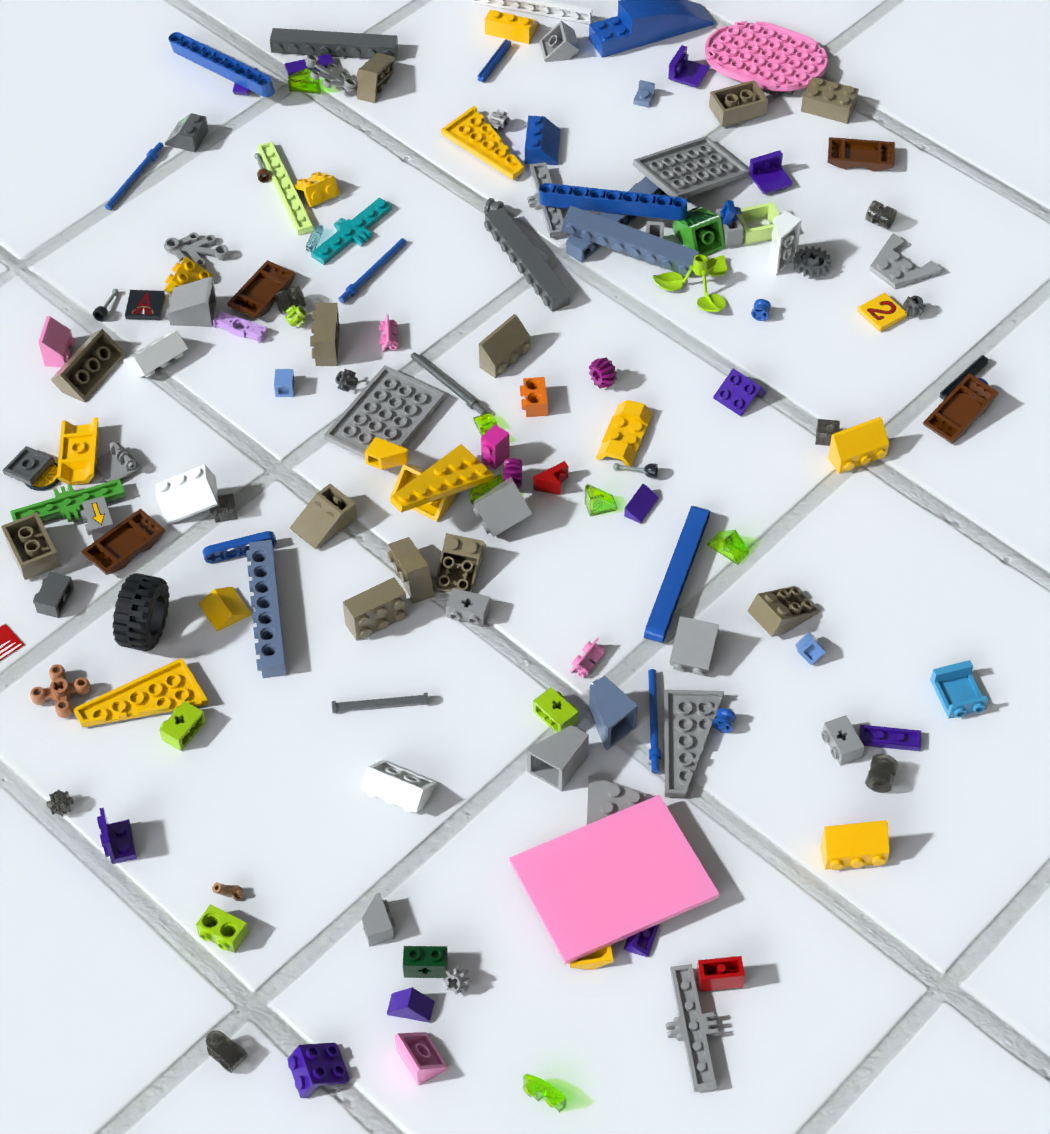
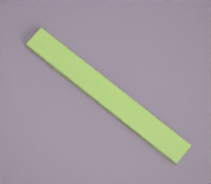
(285, 188)

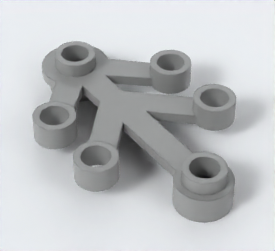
(330, 73)
(175, 246)

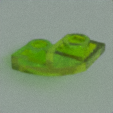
(539, 1088)

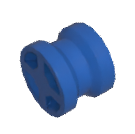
(761, 309)
(724, 720)

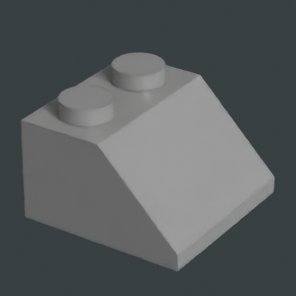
(559, 43)

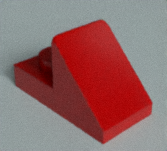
(550, 479)

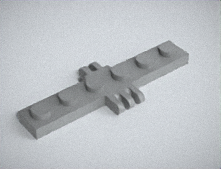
(552, 215)
(693, 1028)

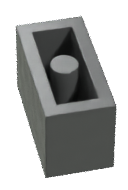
(53, 594)

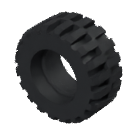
(141, 612)

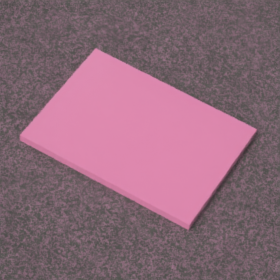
(613, 878)

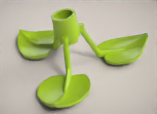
(701, 266)

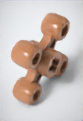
(60, 691)

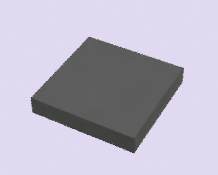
(28, 465)

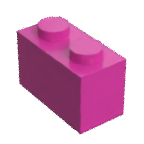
(495, 447)

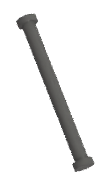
(379, 702)

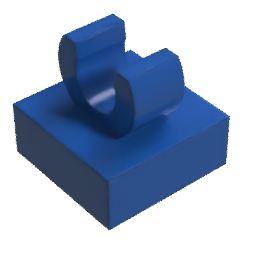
(729, 212)

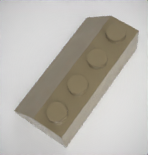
(89, 366)

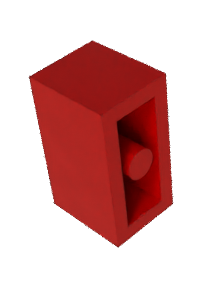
(720, 973)

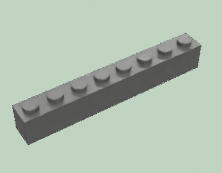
(334, 43)
(527, 259)

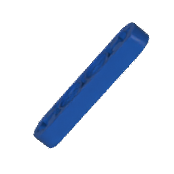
(218, 552)

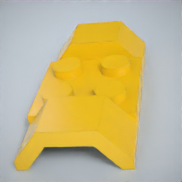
(625, 432)
(78, 452)

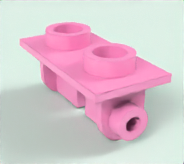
(389, 333)
(591, 652)

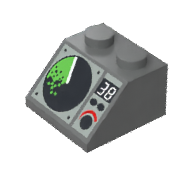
(188, 133)

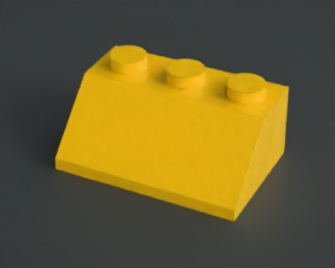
(510, 26)
(858, 445)
(432, 510)
(855, 845)

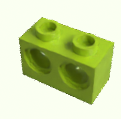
(225, 924)

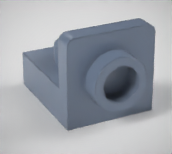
(644, 94)

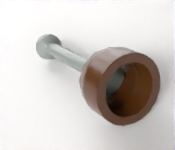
(262, 171)

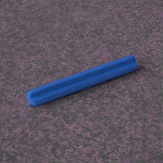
(494, 60)

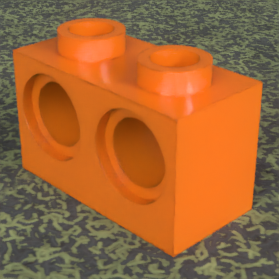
(535, 397)

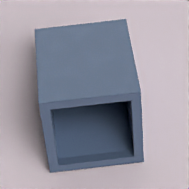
(611, 711)

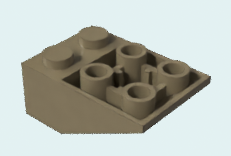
(324, 516)
(459, 563)
(781, 610)

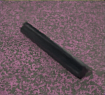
(973, 369)

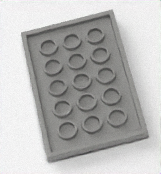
(691, 168)
(387, 408)

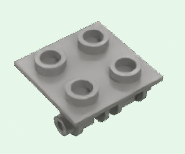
(116, 463)

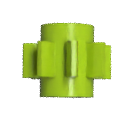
(296, 316)

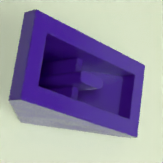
(411, 1005)

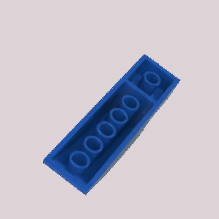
(645, 23)

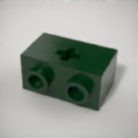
(425, 961)

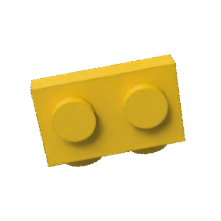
(318, 188)
(184, 273)

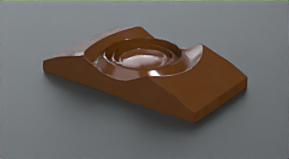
(861, 153)
(258, 292)
(961, 409)
(124, 542)

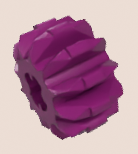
(603, 372)
(513, 469)

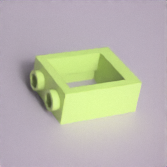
(756, 212)

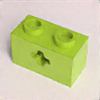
(555, 710)
(182, 725)

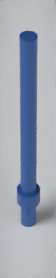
(151, 156)
(352, 289)
(654, 752)

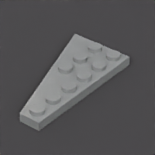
(686, 730)
(609, 798)

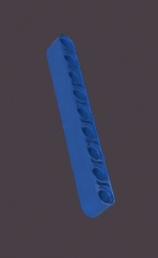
(221, 64)
(613, 201)
(676, 574)

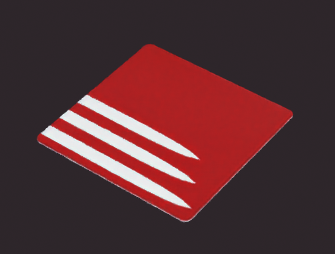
(8, 642)

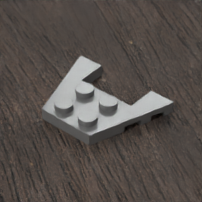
(896, 269)

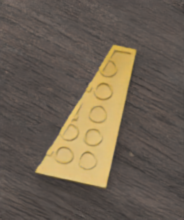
(482, 141)
(448, 476)
(145, 696)

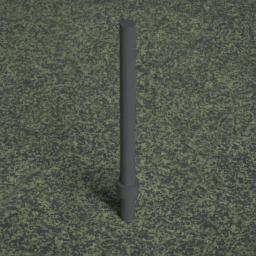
(471, 402)

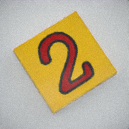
(882, 312)

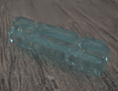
(314, 238)

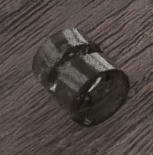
(879, 214)
(285, 300)
(881, 773)

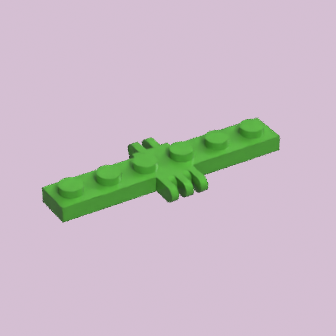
(70, 502)

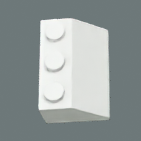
(784, 240)
(156, 354)
(187, 494)
(398, 786)

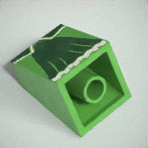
(700, 231)

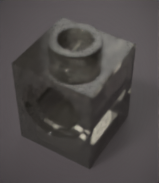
(824, 431)
(225, 510)

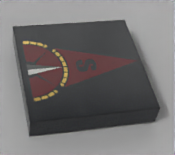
(145, 305)

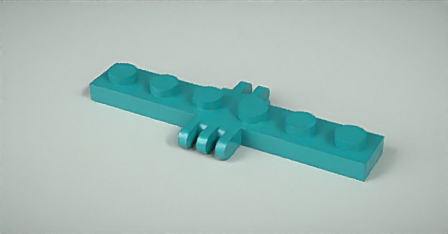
(351, 231)

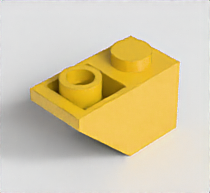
(385, 454)

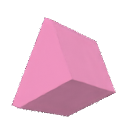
(419, 1055)

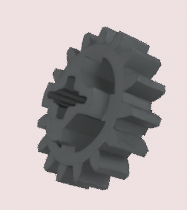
(812, 261)

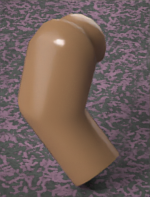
(229, 890)

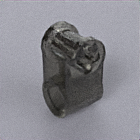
(225, 1051)

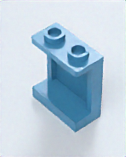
(958, 690)

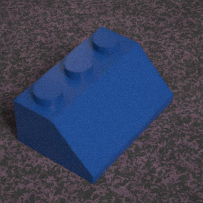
(541, 141)

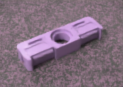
(230, 323)

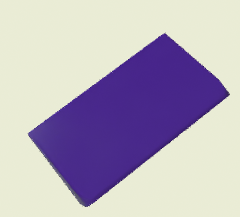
(640, 504)
(641, 942)

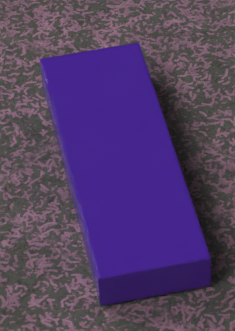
(296, 66)
(890, 737)

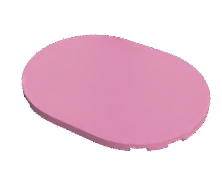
(766, 53)

